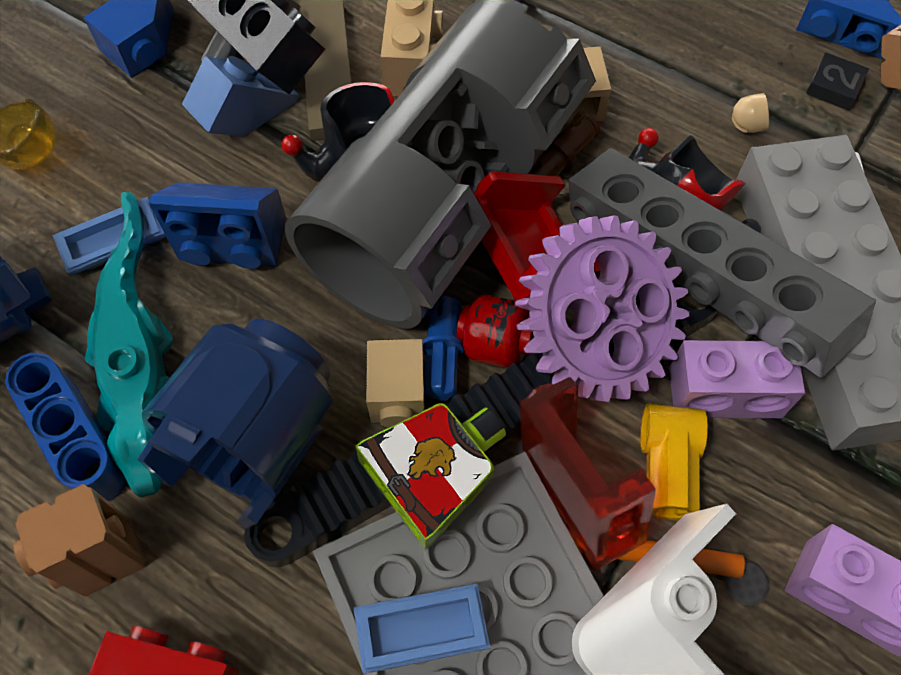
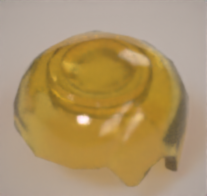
(25, 135)

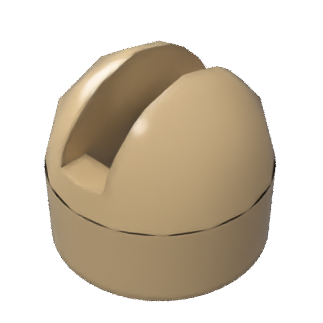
(751, 114)

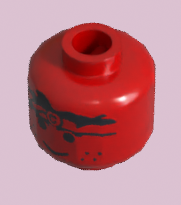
(491, 331)

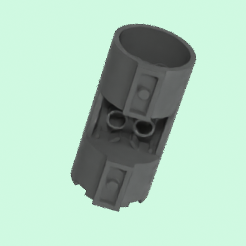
(400, 202)

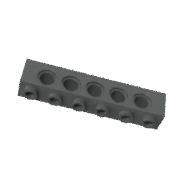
(730, 265)

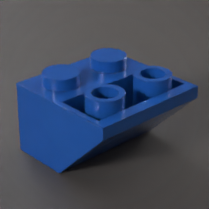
(221, 223)

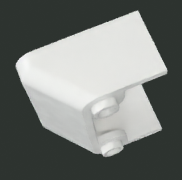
(656, 608)

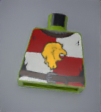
(432, 466)

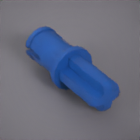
(442, 350)

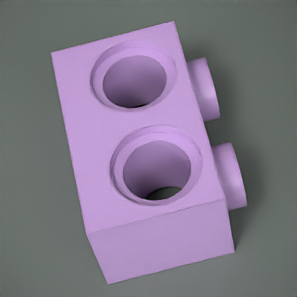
(735, 379)
(851, 585)

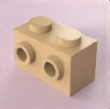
(407, 39)

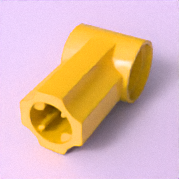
(673, 444)

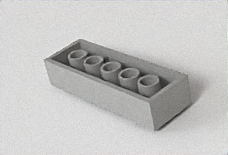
(823, 209)

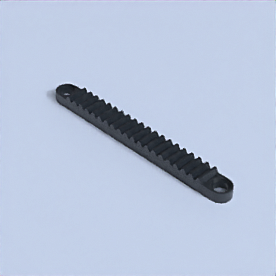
(348, 496)

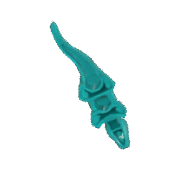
(126, 353)

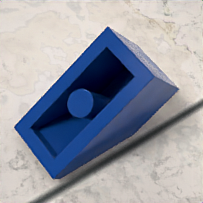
(132, 32)

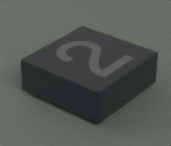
(837, 81)

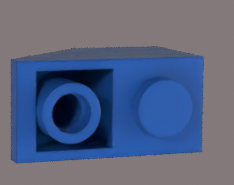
(850, 23)

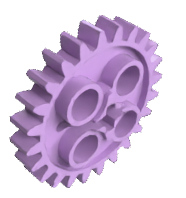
(602, 307)

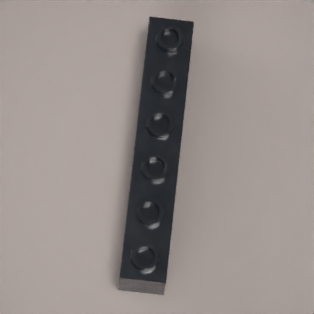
(266, 36)

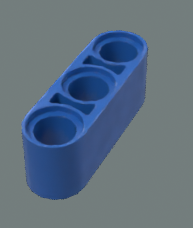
(51, 410)

